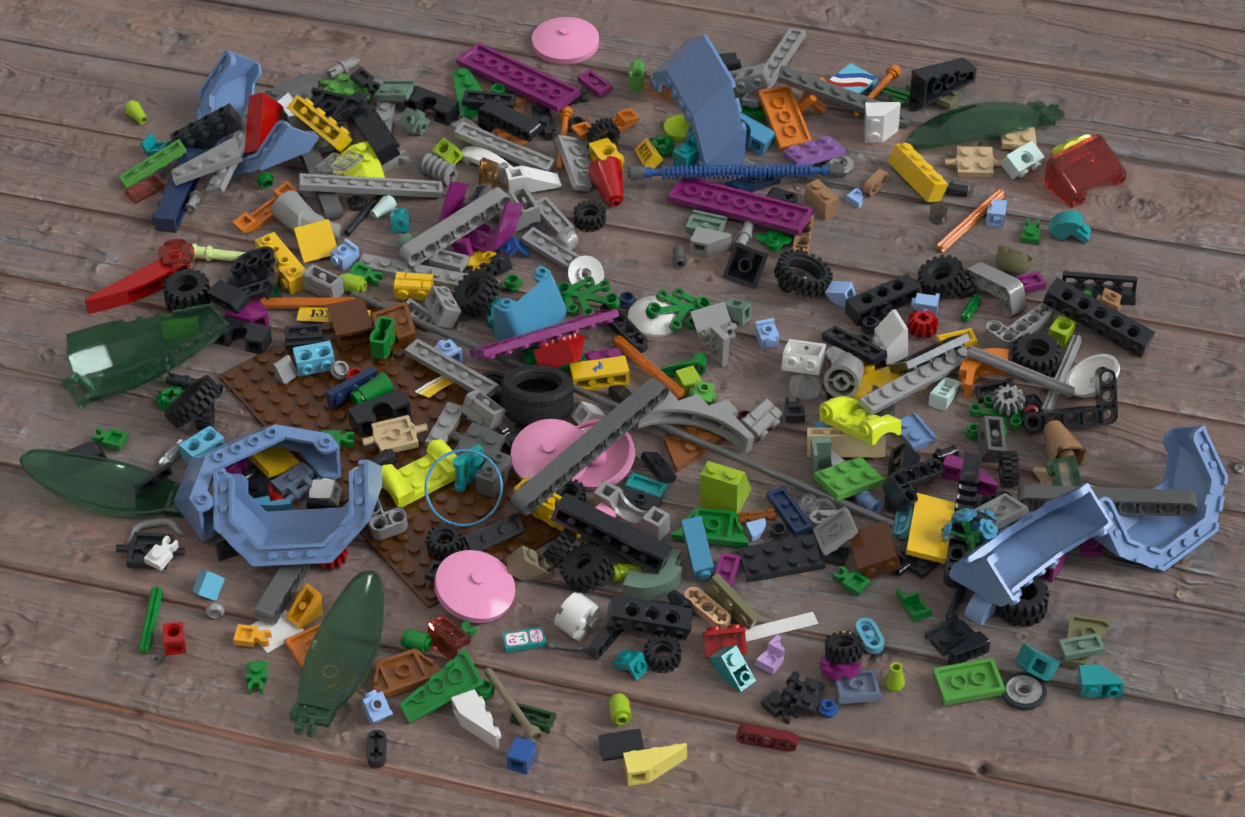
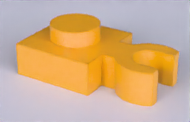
(249, 635)

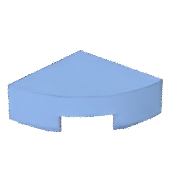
(855, 198)
(756, 528)

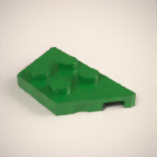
(720, 527)

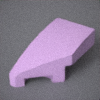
(773, 657)

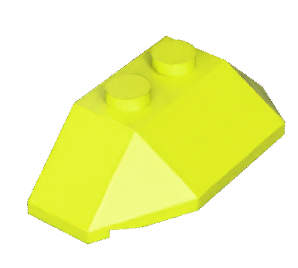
(367, 167)

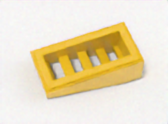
(651, 156)

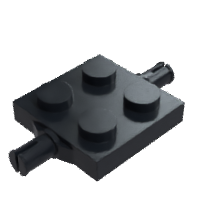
(140, 547)
(916, 565)

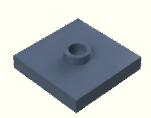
(859, 688)

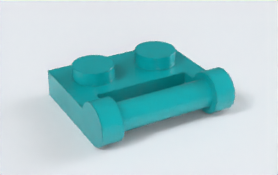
(472, 464)

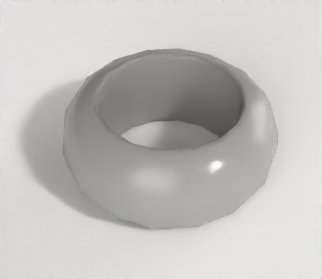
(215, 615)

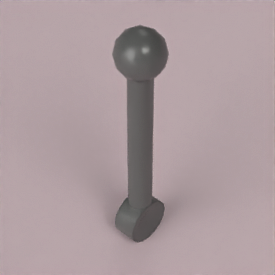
(550, 645)

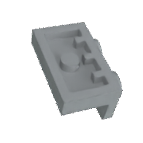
(719, 343)

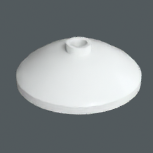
(651, 327)
(1083, 374)

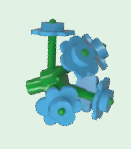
(979, 531)

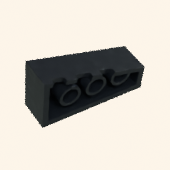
(940, 80)

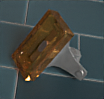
(491, 172)

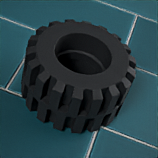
(186, 289)
(1037, 353)
(1029, 610)

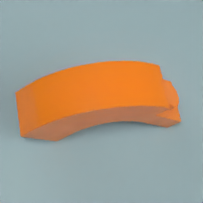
(972, 369)

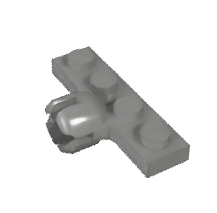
(554, 248)

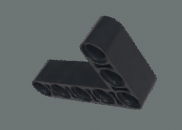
(1079, 412)

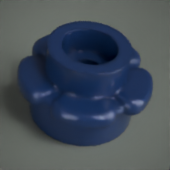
(627, 299)

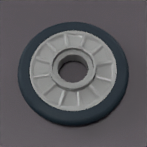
(1022, 701)

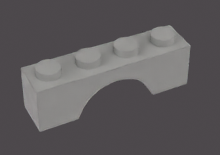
(652, 522)

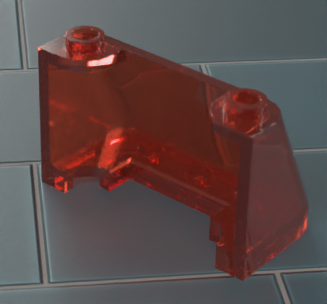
(1082, 168)

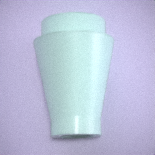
(384, 206)

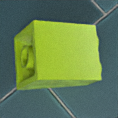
(723, 487)

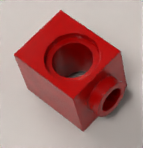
(174, 638)

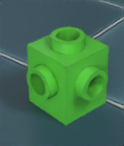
(704, 390)

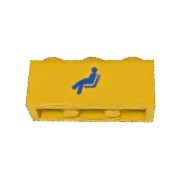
(600, 373)

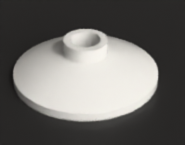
(588, 265)

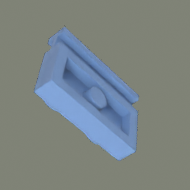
(916, 432)

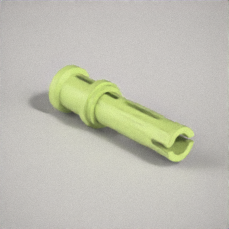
(209, 253)

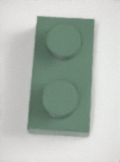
(1081, 646)

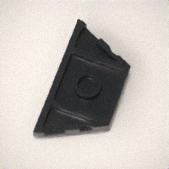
(335, 104)

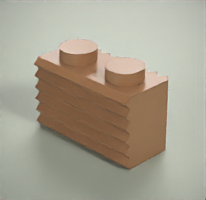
(821, 199)

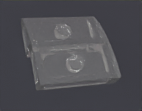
(338, 164)

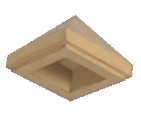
(1041, 474)

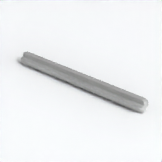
(1063, 370)
(1020, 371)

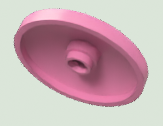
(565, 40)
(541, 444)
(611, 464)
(474, 586)

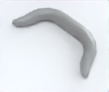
(155, 523)

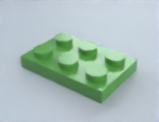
(848, 478)
(968, 681)

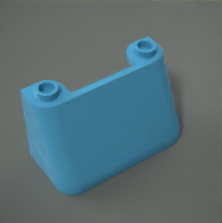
(535, 310)

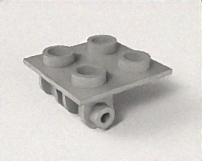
(708, 317)

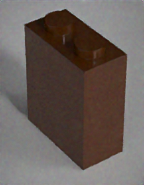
(350, 322)
(875, 550)

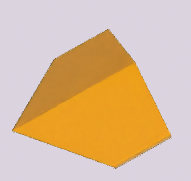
(305, 607)

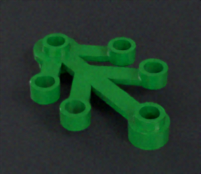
(567, 291)
(654, 309)
(976, 410)

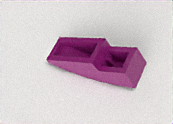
(952, 471)

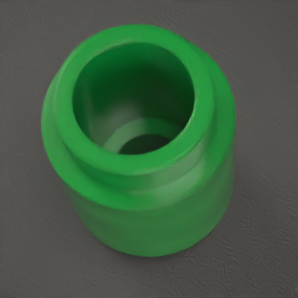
(416, 639)

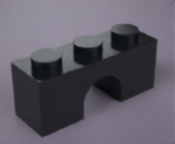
(444, 108)
(256, 336)
(392, 404)

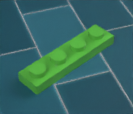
(153, 163)

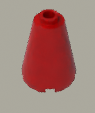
(608, 179)

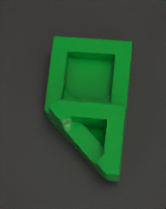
(914, 607)

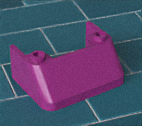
(484, 237)

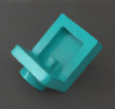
(152, 146)
(399, 220)
(631, 661)

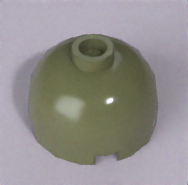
(1012, 260)

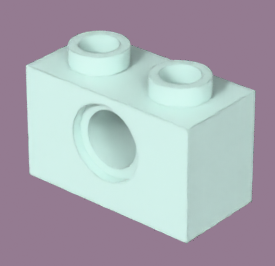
(1022, 160)

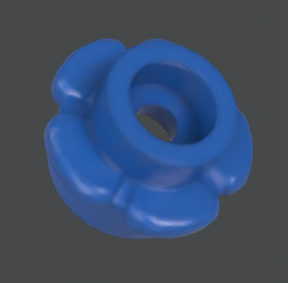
(828, 708)

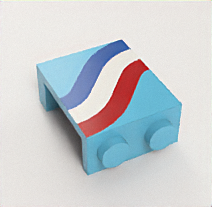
(854, 79)

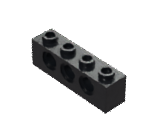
(209, 128)
(891, 294)
(640, 609)

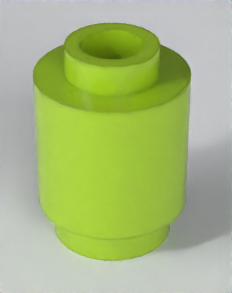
(353, 283)
(619, 709)

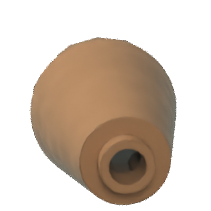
(1062, 443)

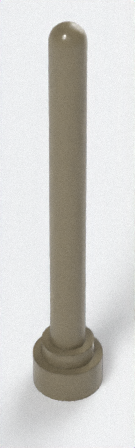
(531, 732)

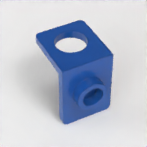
(512, 246)

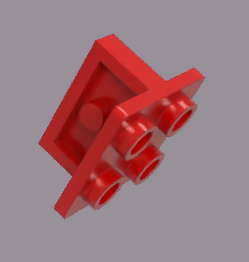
(716, 638)

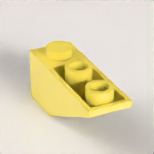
(649, 764)

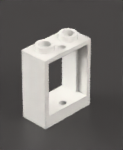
(805, 361)

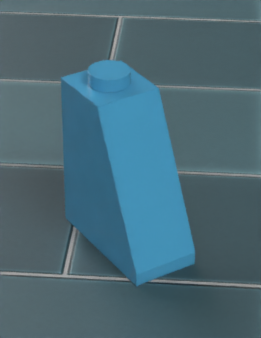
(697, 548)

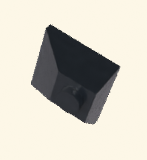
(745, 265)

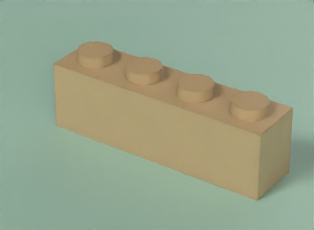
(847, 445)

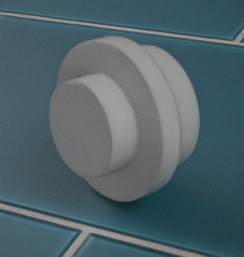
(339, 369)

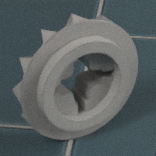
(848, 163)

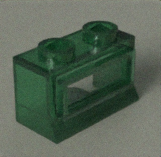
(1064, 471)

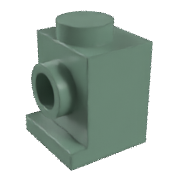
(739, 311)

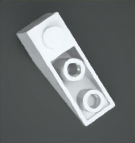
(532, 178)
(472, 716)

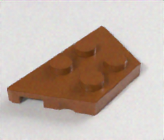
(685, 452)
(403, 672)

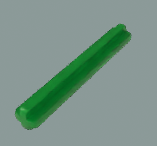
(150, 620)

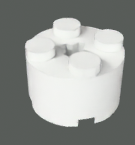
(577, 616)

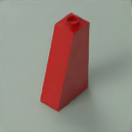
(261, 118)

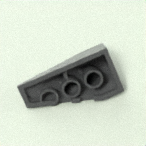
(287, 91)

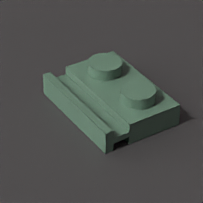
(395, 90)
(705, 220)

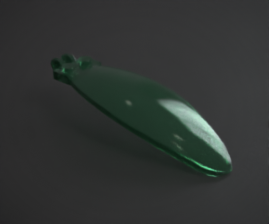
(982, 121)
(100, 483)
(340, 653)

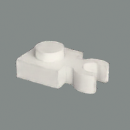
(160, 555)

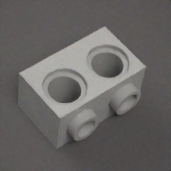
(442, 306)

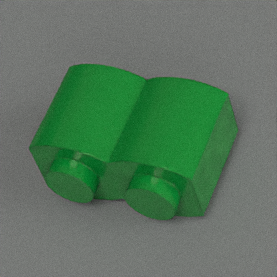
(382, 337)

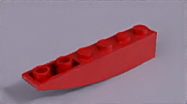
(132, 287)

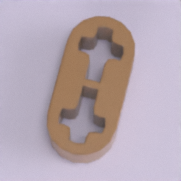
(875, 182)

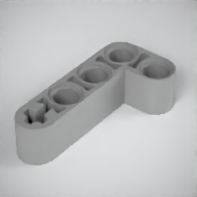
(999, 284)
(1004, 337)
(387, 520)

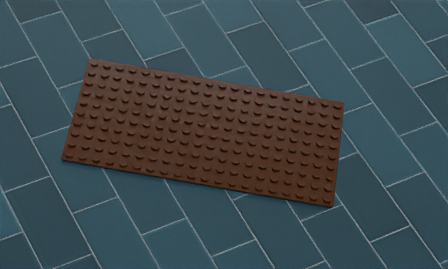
(304, 406)

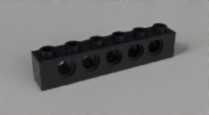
(1098, 317)

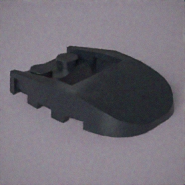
(256, 273)

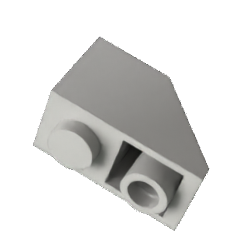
(709, 242)

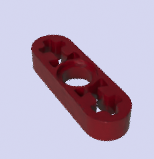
(755, 735)

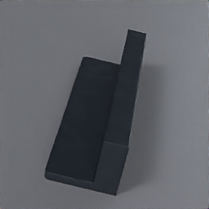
(900, 458)

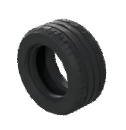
(536, 394)

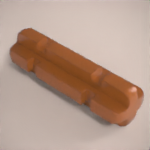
(756, 515)

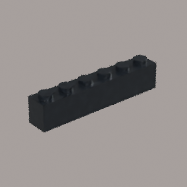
(375, 130)
(611, 533)

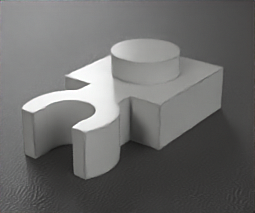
(394, 163)

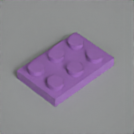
(814, 151)

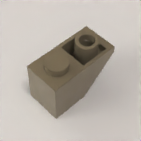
(529, 565)

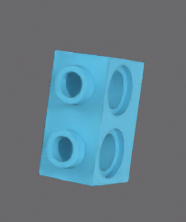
(313, 358)
(200, 443)

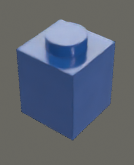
(521, 755)

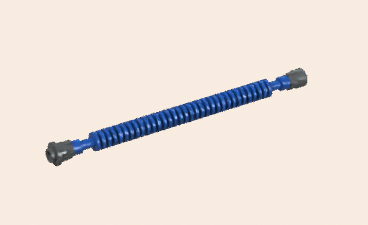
(643, 172)

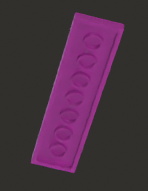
(518, 77)
(741, 205)
(541, 335)

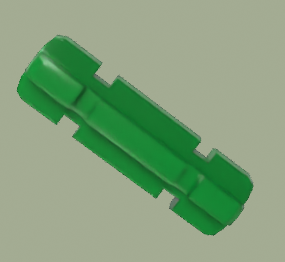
(971, 307)

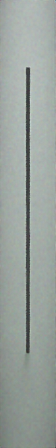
(664, 427)

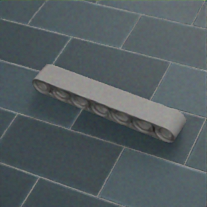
(454, 227)

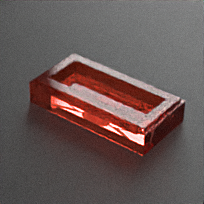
(144, 189)

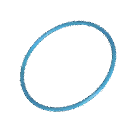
(456, 451)

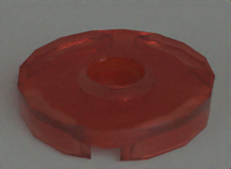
(178, 260)

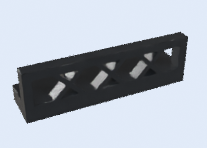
(1128, 293)

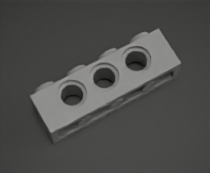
(750, 79)

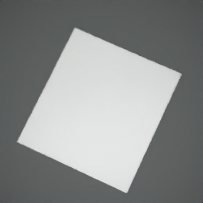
(280, 631)

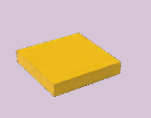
(315, 240)
(274, 460)

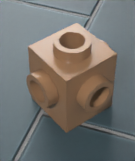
(1110, 298)

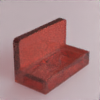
(447, 636)

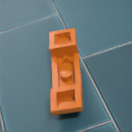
(623, 120)
(262, 215)

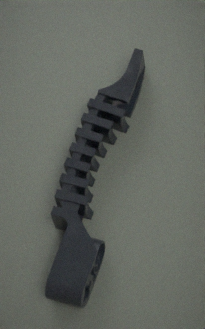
(965, 499)

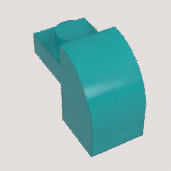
(1069, 223)

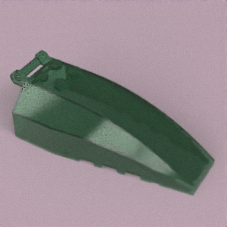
(136, 352)

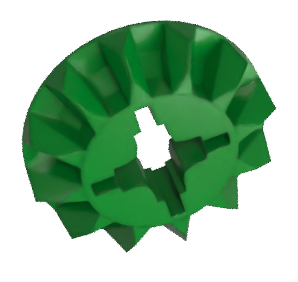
(667, 148)
(163, 397)

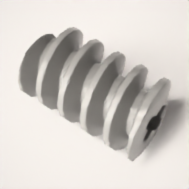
(438, 169)

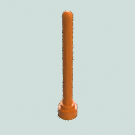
(892, 73)
(565, 115)

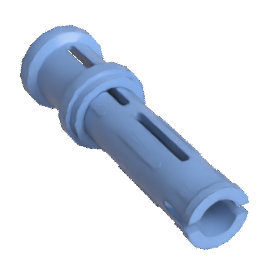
(866, 500)

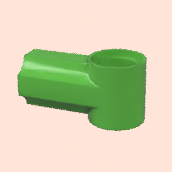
(636, 75)

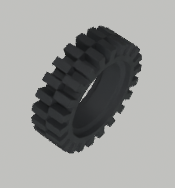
(797, 283)
(192, 401)

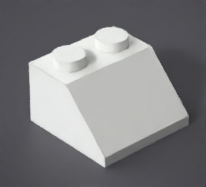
(880, 121)
(892, 337)

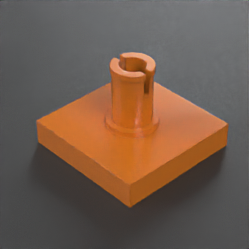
(811, 100)

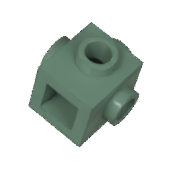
(414, 121)

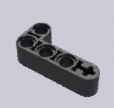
(496, 115)
(901, 483)

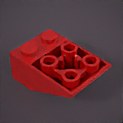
(560, 351)

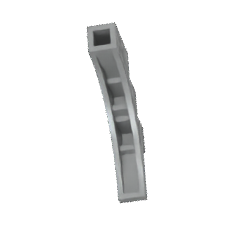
(693, 411)

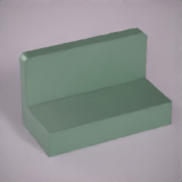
(820, 454)

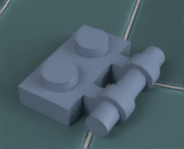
(292, 479)

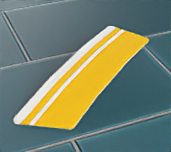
(434, 386)

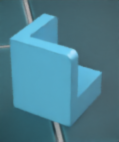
(208, 584)

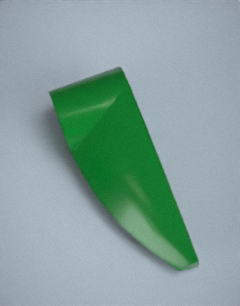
(697, 360)

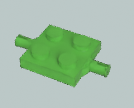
(344, 86)

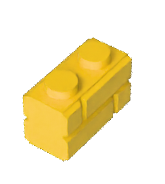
(412, 285)

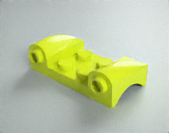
(847, 416)
(409, 481)

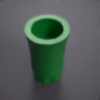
(375, 387)

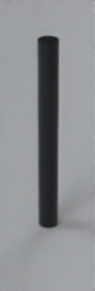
(360, 217)

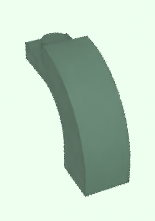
(652, 585)

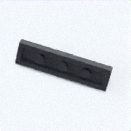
(855, 345)

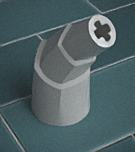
(295, 212)
(844, 374)

